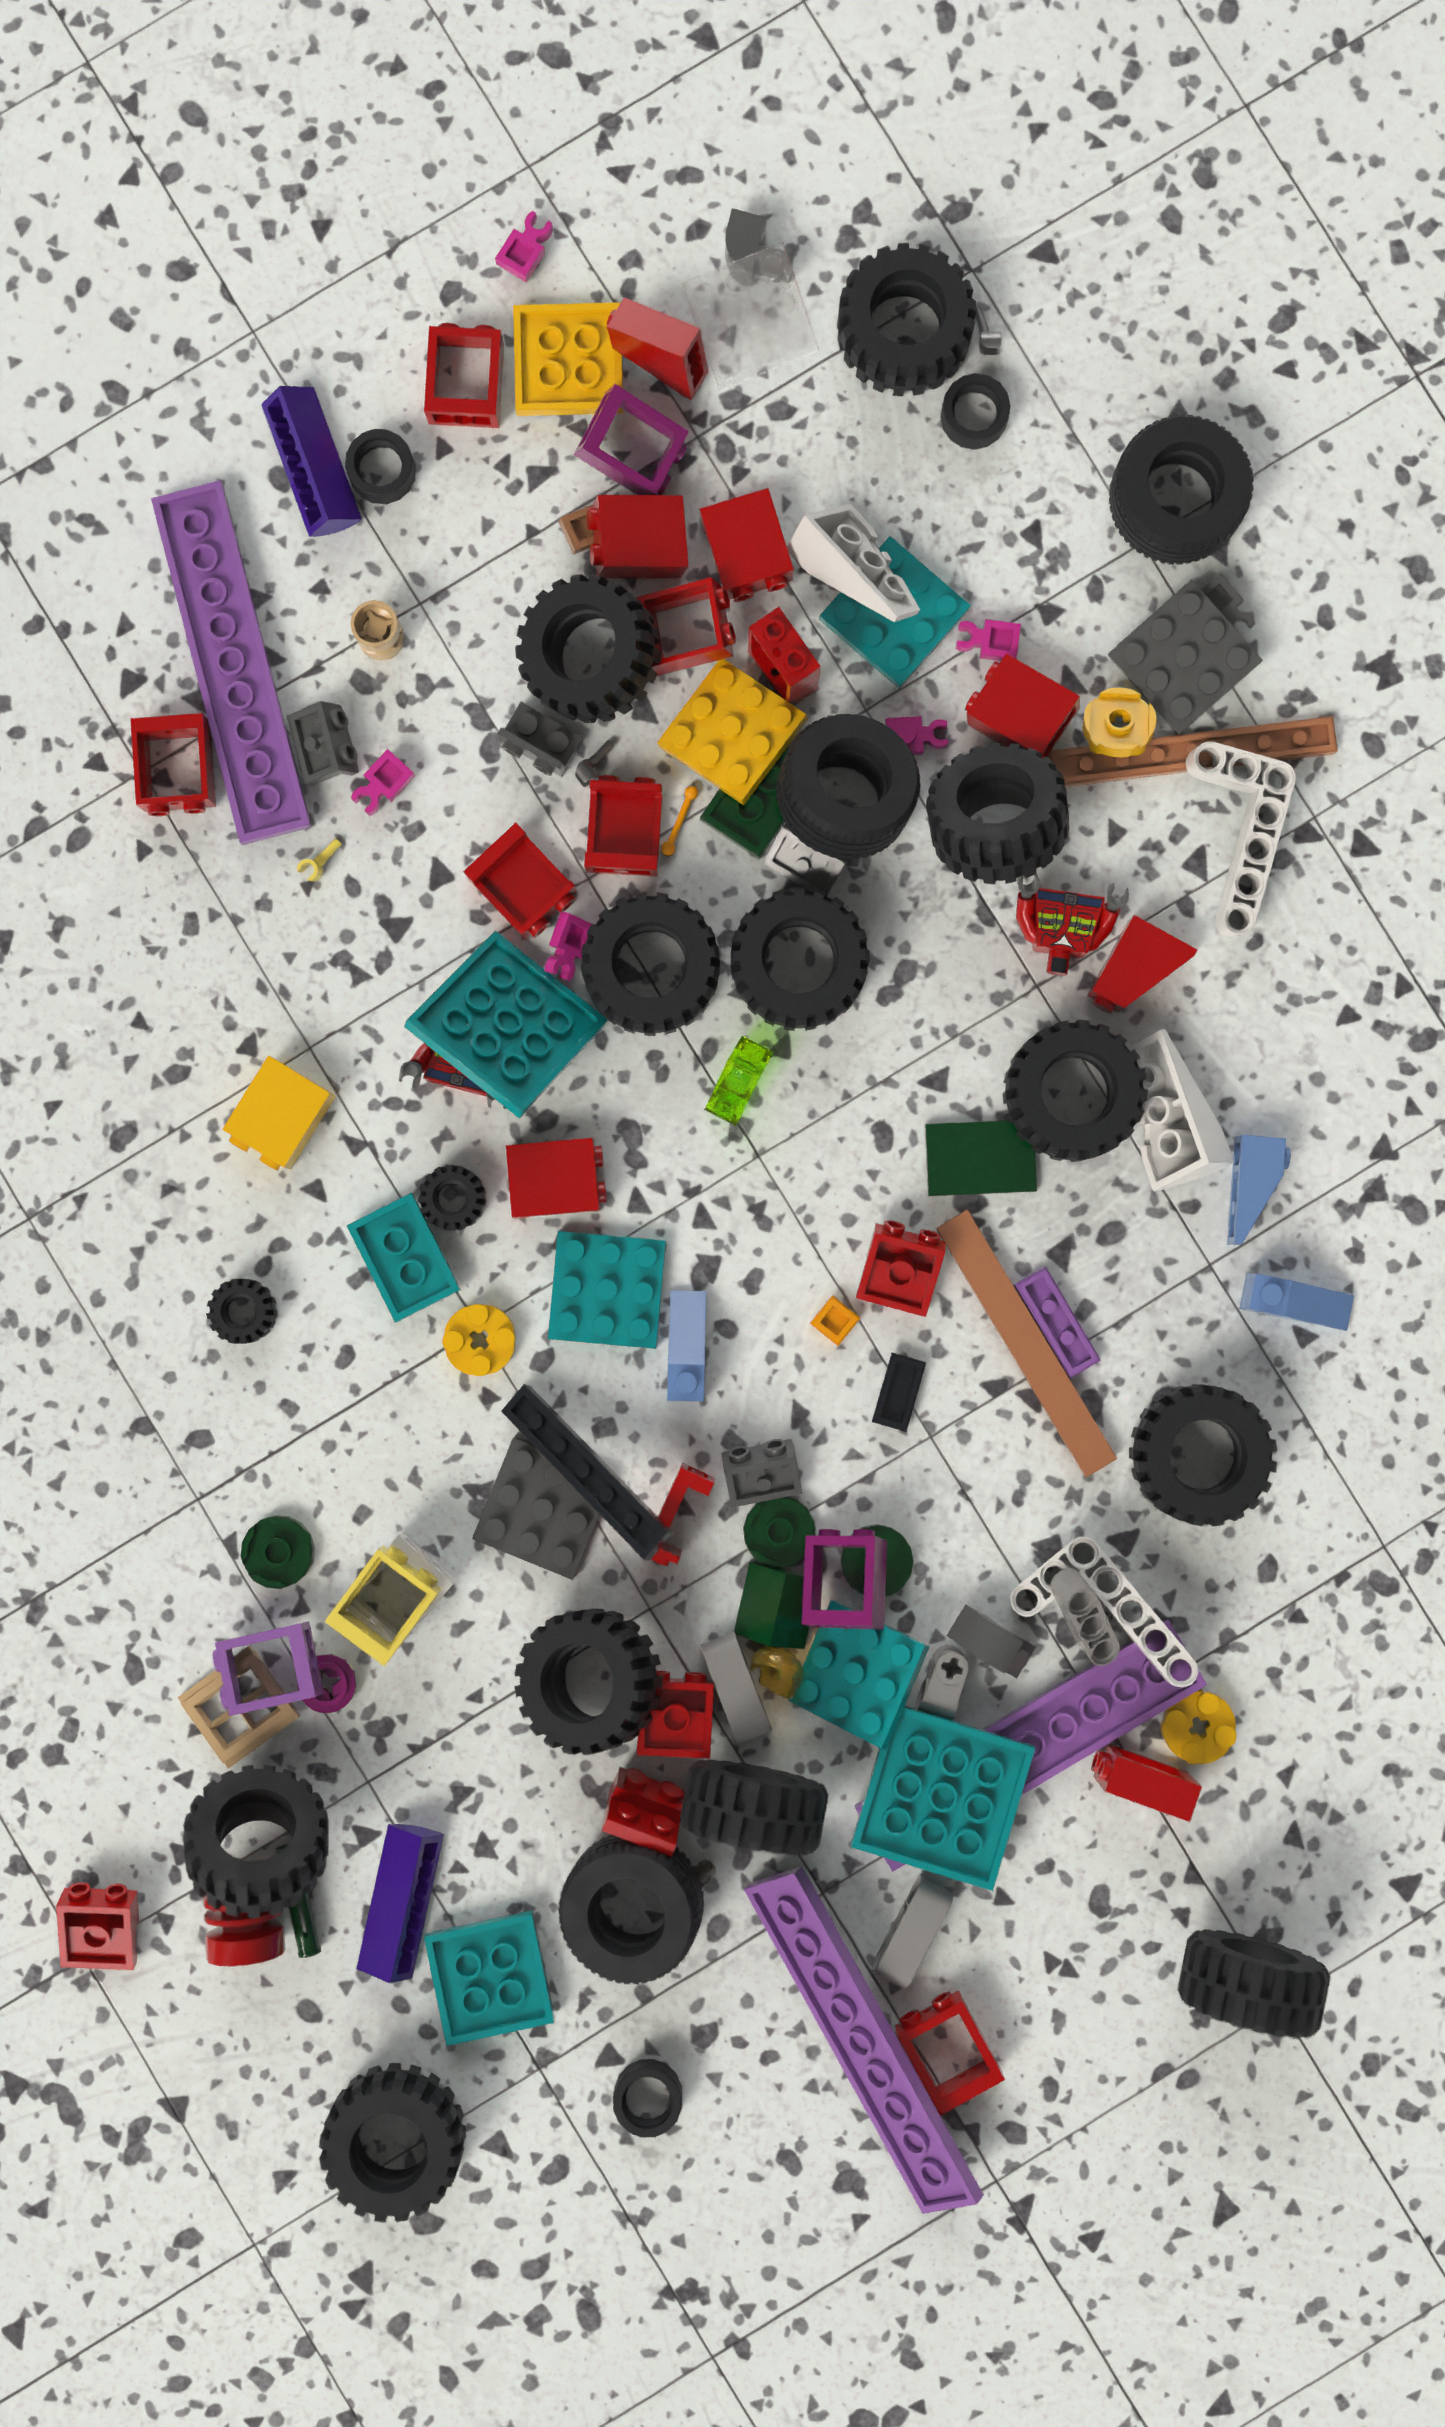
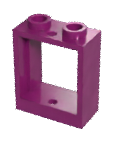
(590, 453)
(874, 1585)

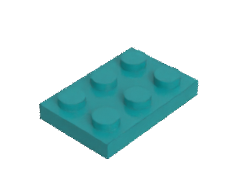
(403, 1257)

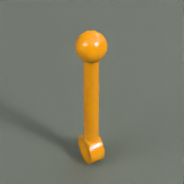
(668, 847)

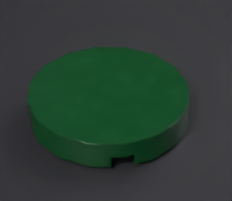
(778, 1531)
(277, 1551)
(898, 1562)

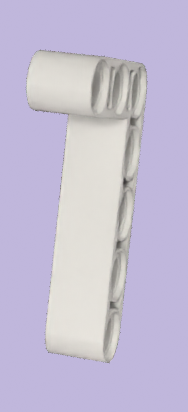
(1252, 827)
(1112, 1602)

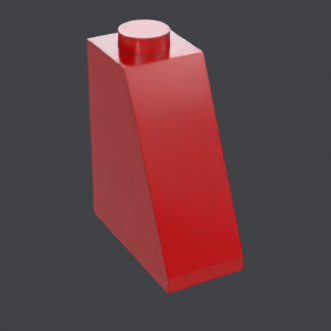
(659, 345)
(1136, 964)

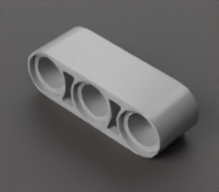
(1085, 1616)
(736, 1687)
(912, 1932)

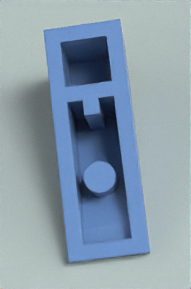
(1255, 1176)
(1296, 1301)
(686, 1346)

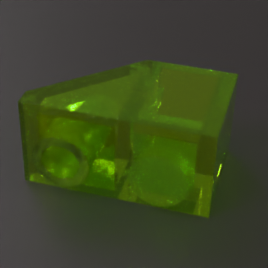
(738, 1080)

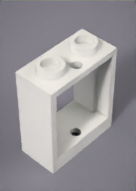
(417, 1559)

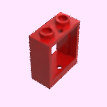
(456, 410)
(688, 594)
(778, 646)
(172, 727)
(1146, 1781)
(966, 2084)

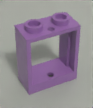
(304, 1662)

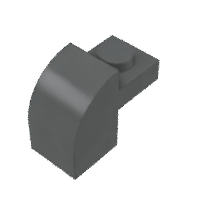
(745, 235)
(990, 1642)

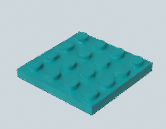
(506, 1024)
(943, 1798)

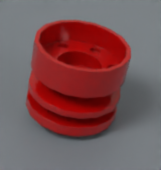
(242, 1939)

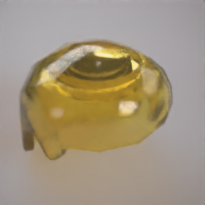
(779, 1670)

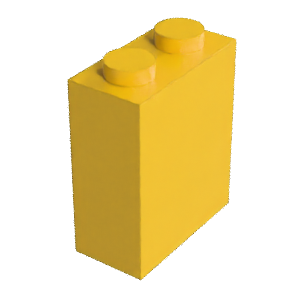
(278, 1114)

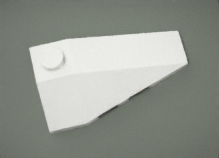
(843, 553)
(1179, 1126)

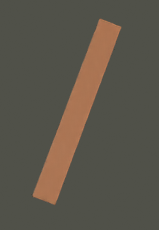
(1169, 753)
(1026, 1343)

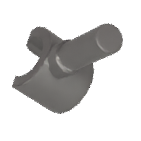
(988, 342)
(585, 769)

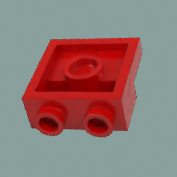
(901, 1268)
(682, 1720)
(644, 1810)
(97, 1927)

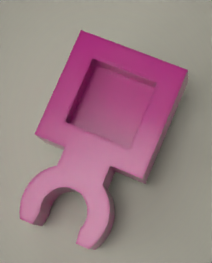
(522, 251)
(994, 639)
(916, 735)
(386, 778)
(568, 940)

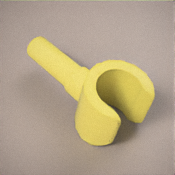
(319, 861)

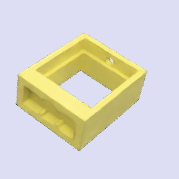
(359, 1632)

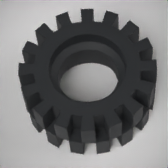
(430, 1197)
(220, 1316)

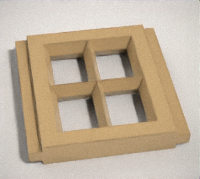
(257, 1733)

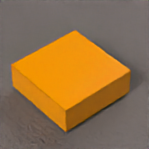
(835, 1320)

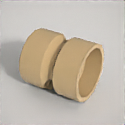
(377, 630)

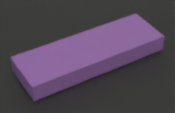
(1057, 1322)

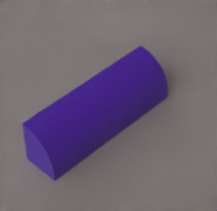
(311, 460)
(400, 1902)

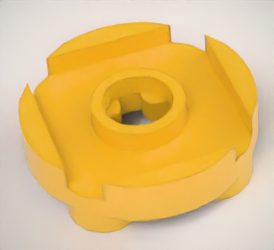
(1115, 741)
(500, 1337)
(1218, 1734)

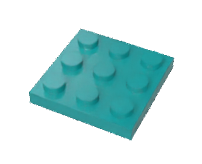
(902, 645)
(606, 1289)
(860, 1678)
(489, 1978)

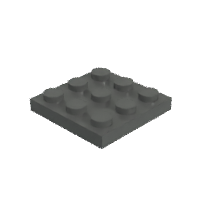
(1185, 657)
(536, 1513)

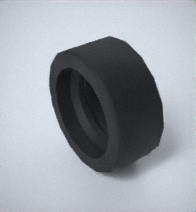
(978, 384)
(380, 439)
(654, 2126)

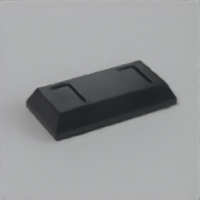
(898, 1392)

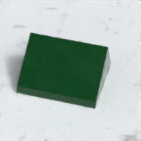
(772, 1607)

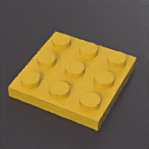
(563, 358)
(732, 731)

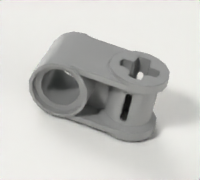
(942, 1688)

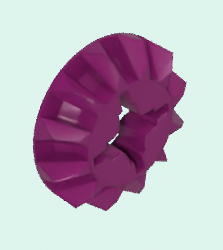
(342, 1690)

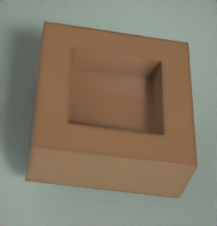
(576, 530)

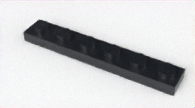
(587, 1472)

